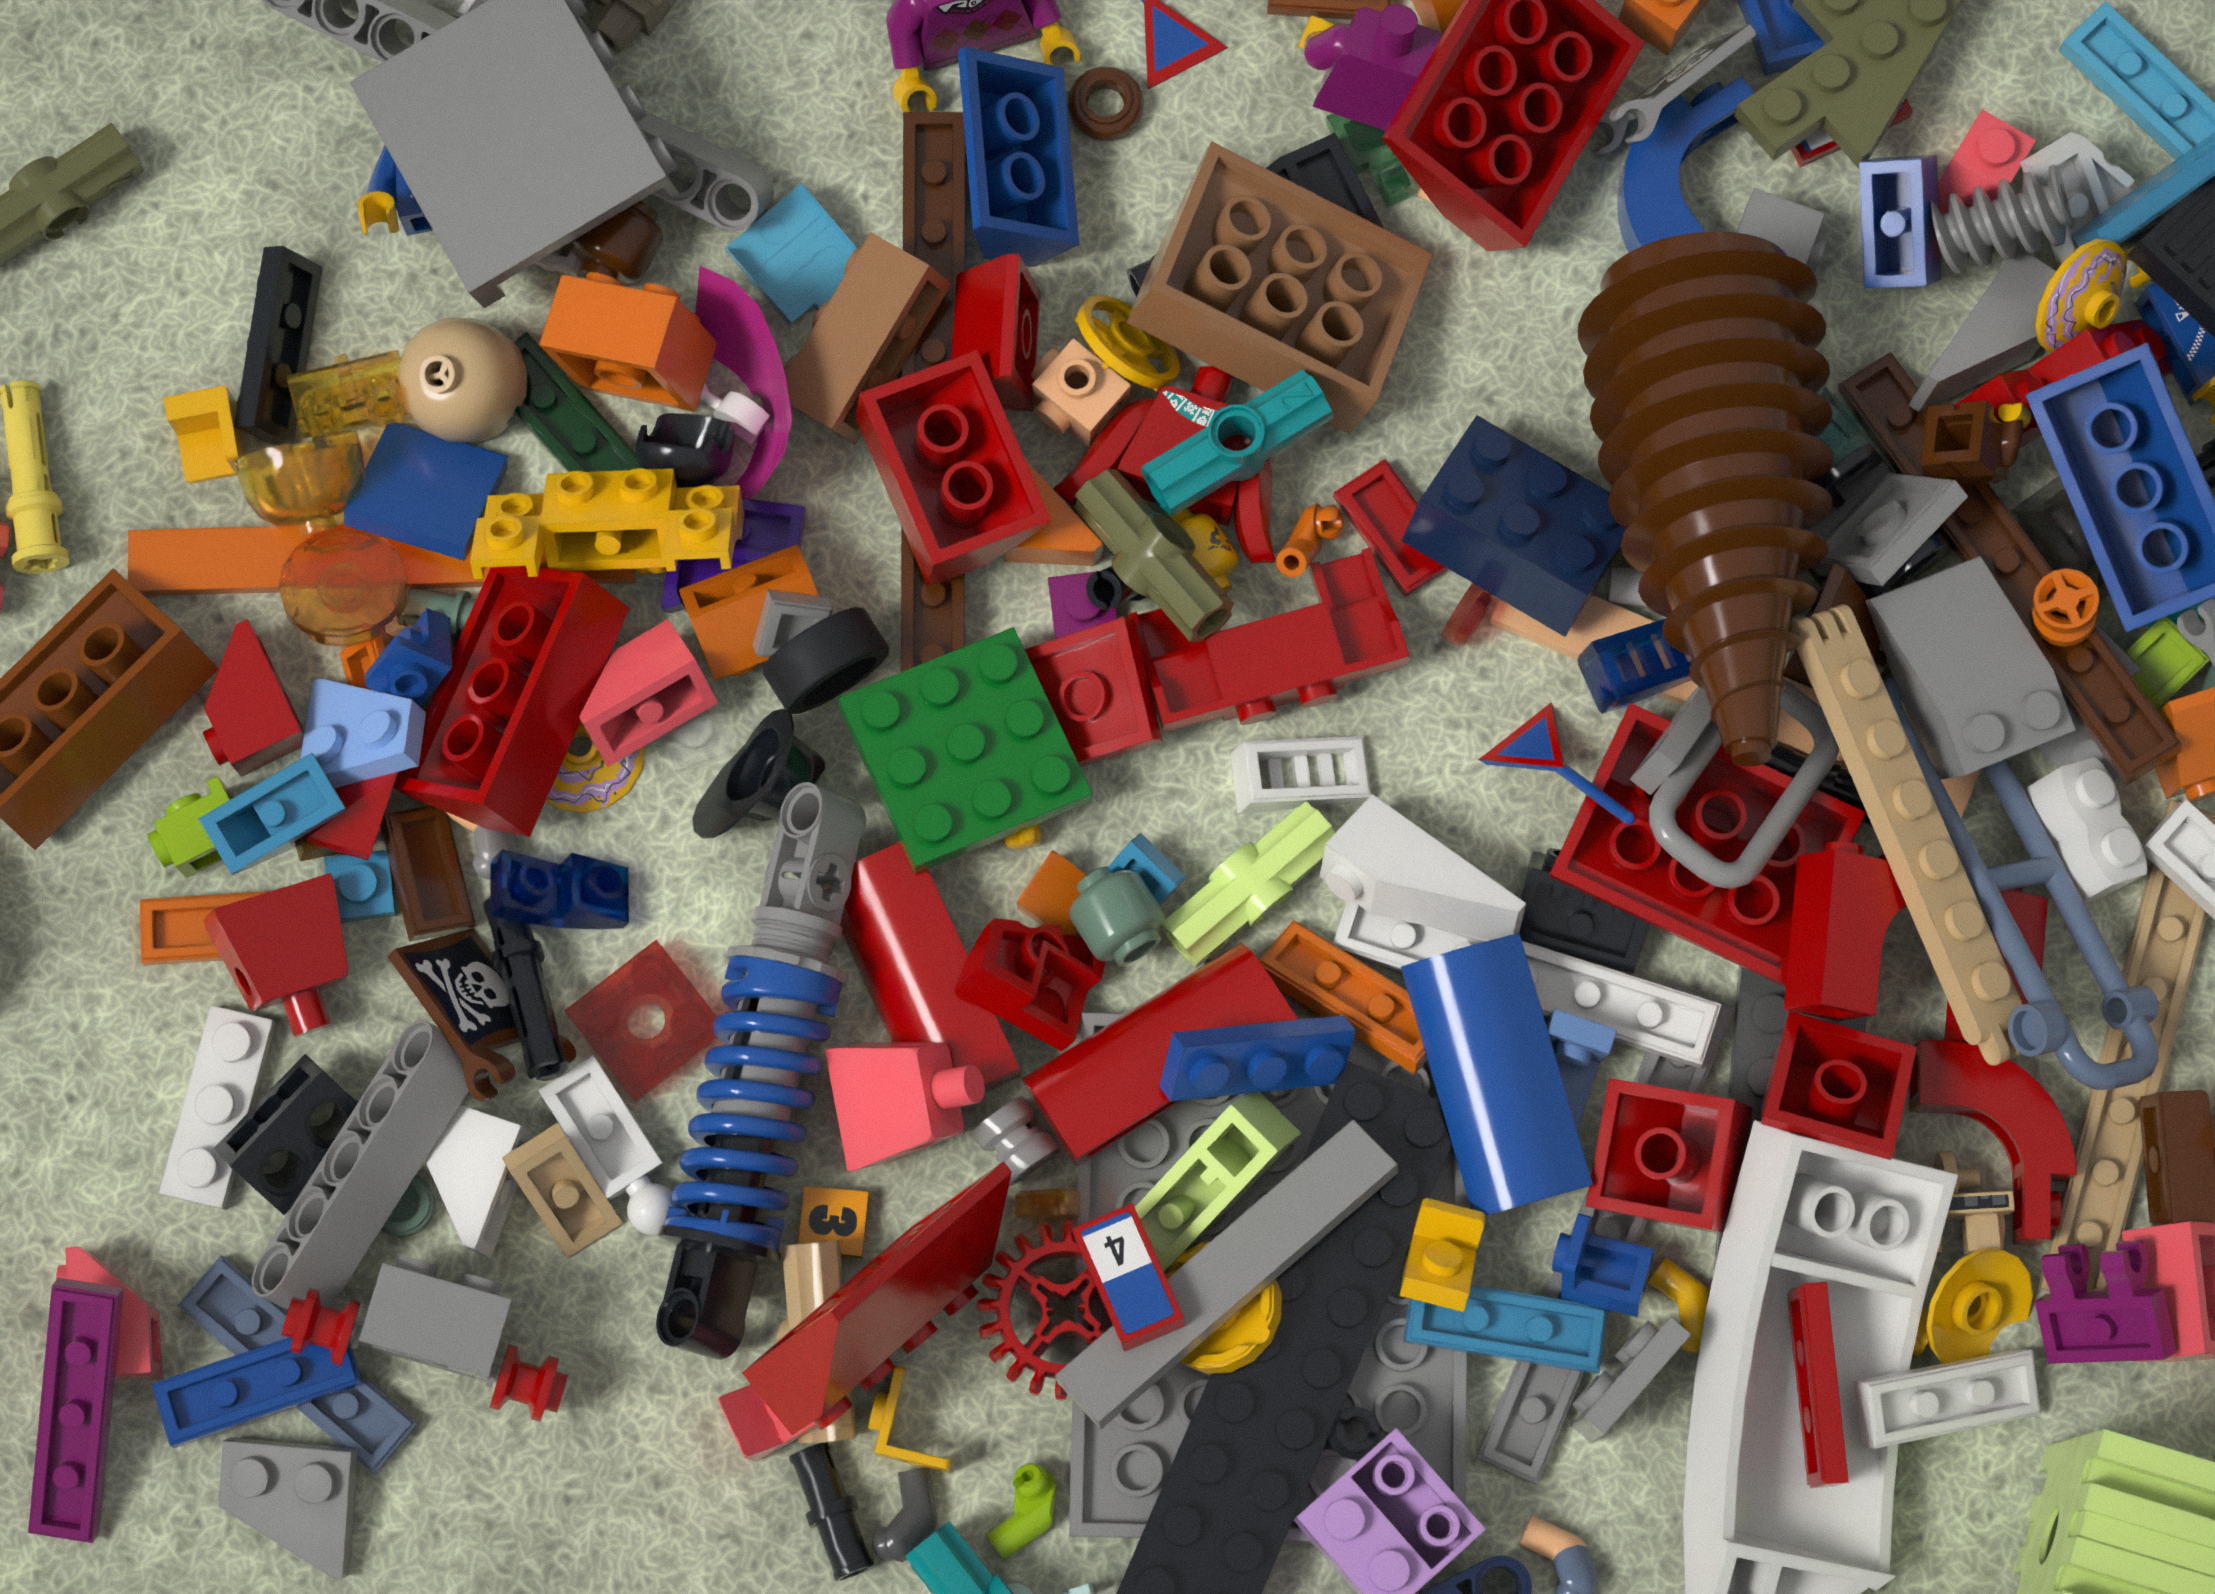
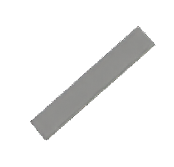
(1234, 1269)

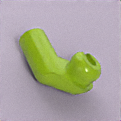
(1031, 1512)

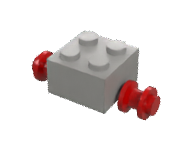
(431, 1325)

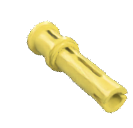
(33, 504)

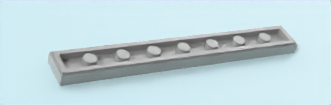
(1541, 1395)

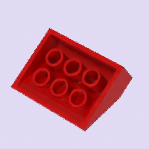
(1509, 110)
(1722, 815)
(883, 1308)

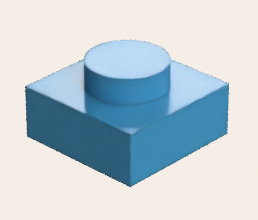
(1153, 866)
(363, 886)

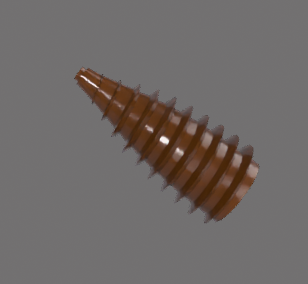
(1714, 456)

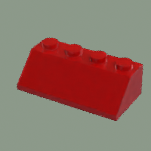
(514, 696)

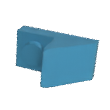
(272, 815)

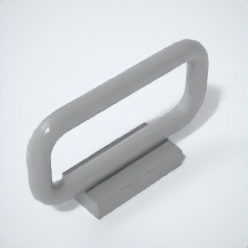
(1683, 755)

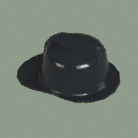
(757, 777)

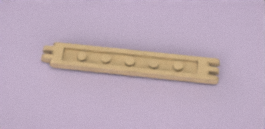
(1909, 829)

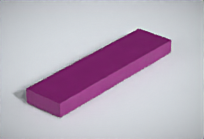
(75, 1410)

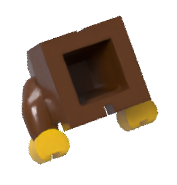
(1971, 443)

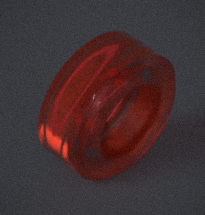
(1467, 616)

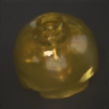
(304, 481)

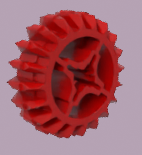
(1021, 1274)

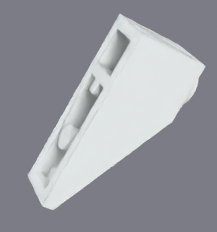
(1412, 877)

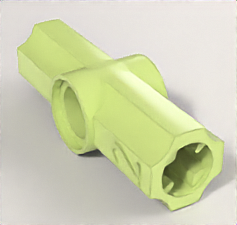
(1249, 884)

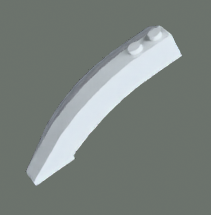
(1798, 1219)

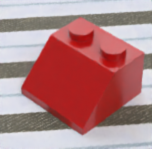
(1838, 1085)
(1668, 1155)

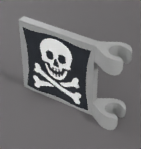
(1648, 104)

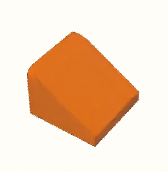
(1052, 893)

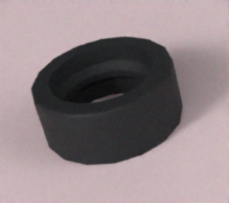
(825, 660)

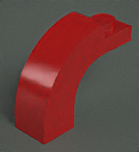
(2019, 1113)

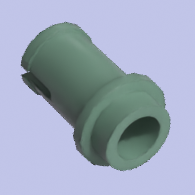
(455, 607)

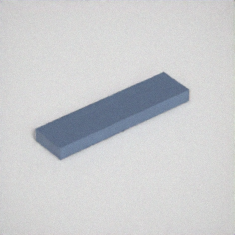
(243, 1321)

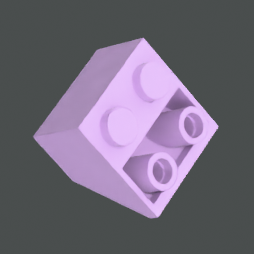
(1389, 1521)

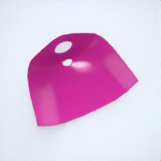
(752, 354)

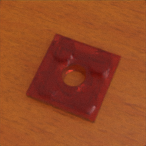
(606, 1010)

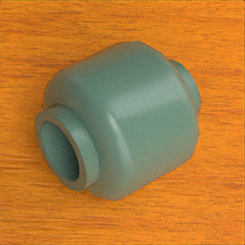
(1117, 915)

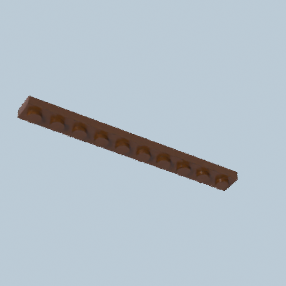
(936, 235)

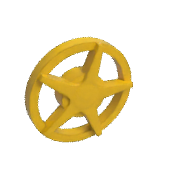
(1125, 346)

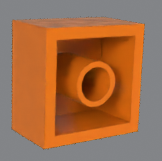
(628, 341)

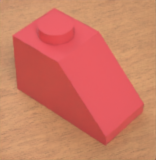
(1984, 157)
(645, 693)

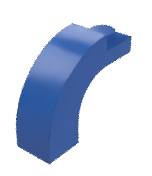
(1649, 185)

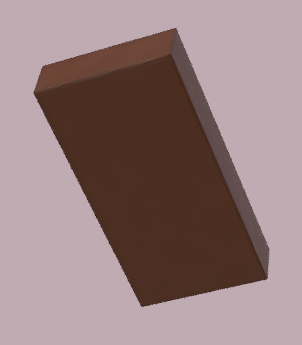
(427, 872)

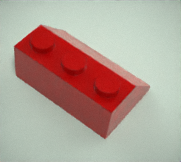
(951, 466)

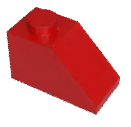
(250, 707)

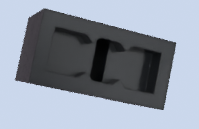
(283, 1123)

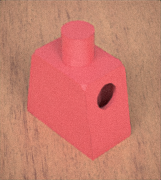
(898, 1098)

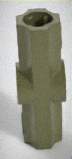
(61, 190)
(1153, 555)

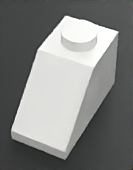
(473, 1175)

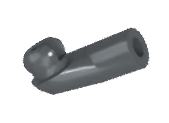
(914, 1521)

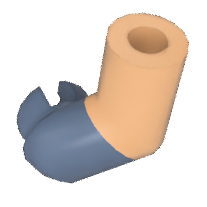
(1567, 1552)

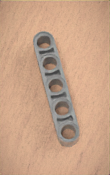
(364, 1170)

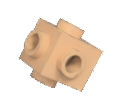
(1077, 392)

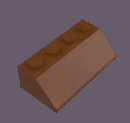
(88, 702)

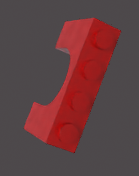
(1840, 928)

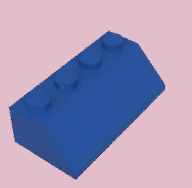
(2132, 484)

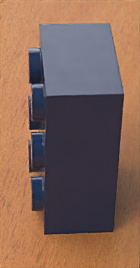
(1517, 525)

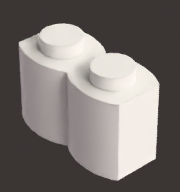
(2086, 827)

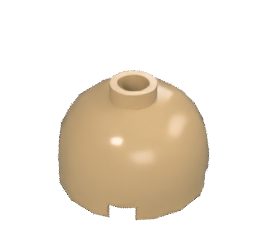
(462, 380)

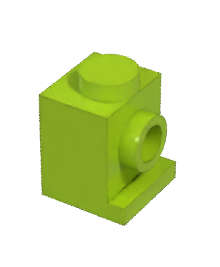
(180, 835)

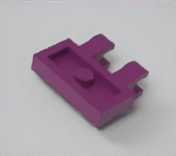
(2103, 1325)

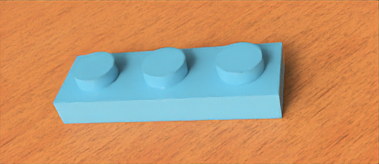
(2141, 81)

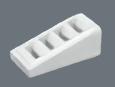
(1254, 799)

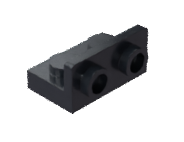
(1576, 922)

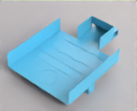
(793, 254)

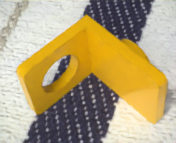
(883, 1420)

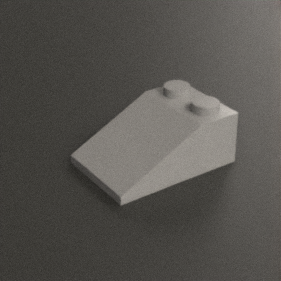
(1968, 669)

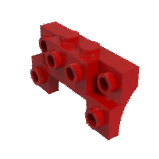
(1277, 658)

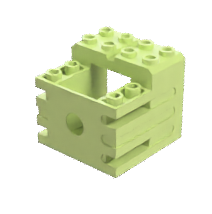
(2120, 1520)

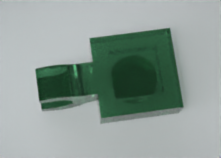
(1370, 153)

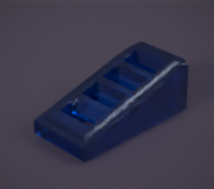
(1613, 675)

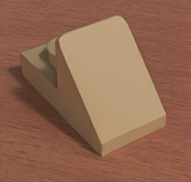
(562, 1190)

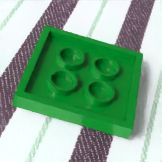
(964, 750)

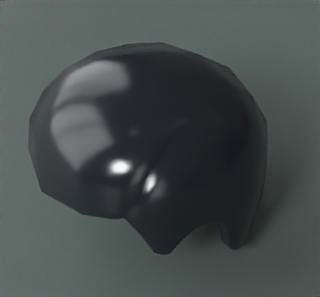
(691, 444)

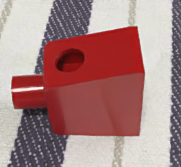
(284, 949)

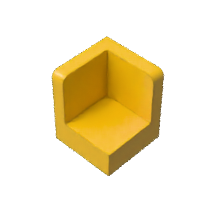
(206, 432)

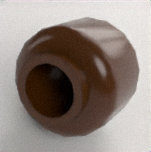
(621, 245)

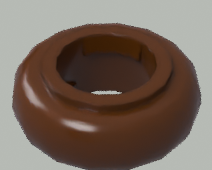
(1105, 127)

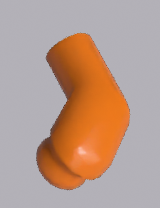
(1307, 537)

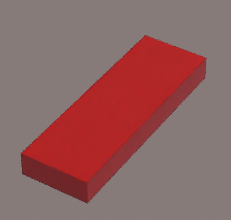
(1817, 1385)

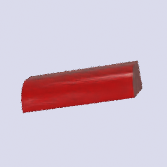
(914, 962)
(1114, 1076)

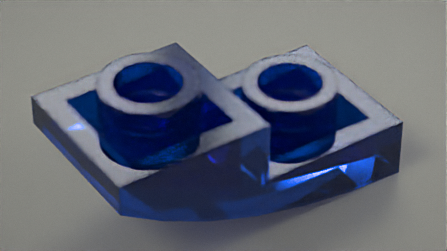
(563, 895)

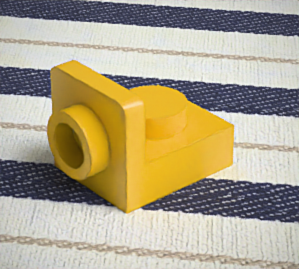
(1442, 1254)

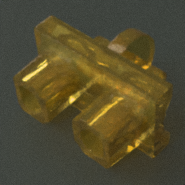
(348, 394)

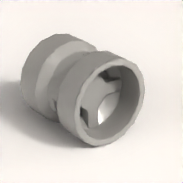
(1015, 1140)

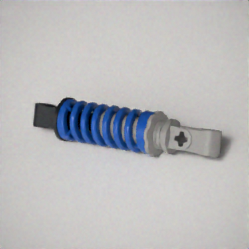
(759, 1070)

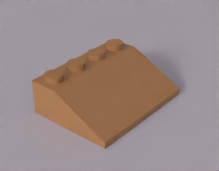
(1280, 284)

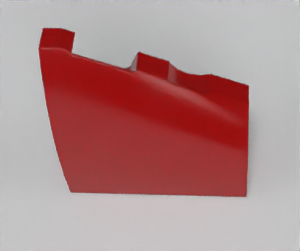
(1031, 978)

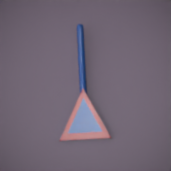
(1173, 43)
(1539, 748)

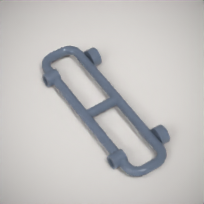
(2041, 1023)

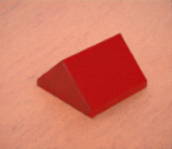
(1000, 318)

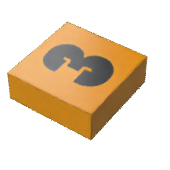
(835, 1216)

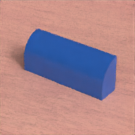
(1496, 1075)

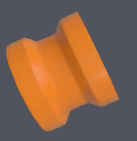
(2065, 592)

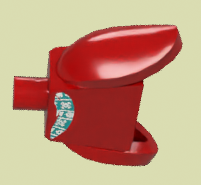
(1160, 423)

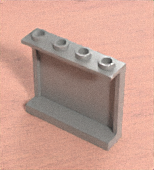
(513, 135)

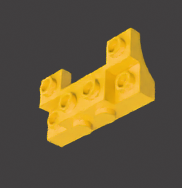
(608, 523)

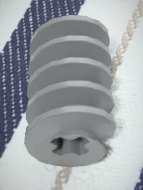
(2003, 221)

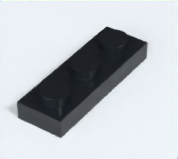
(277, 344)

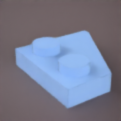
(361, 732)

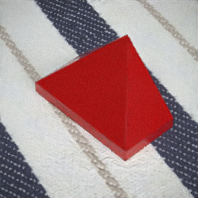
(358, 827)

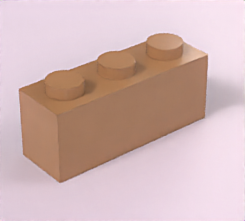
(863, 333)

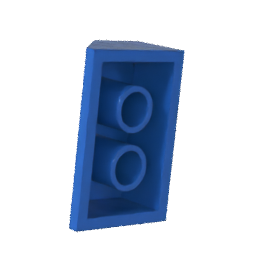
(1018, 156)

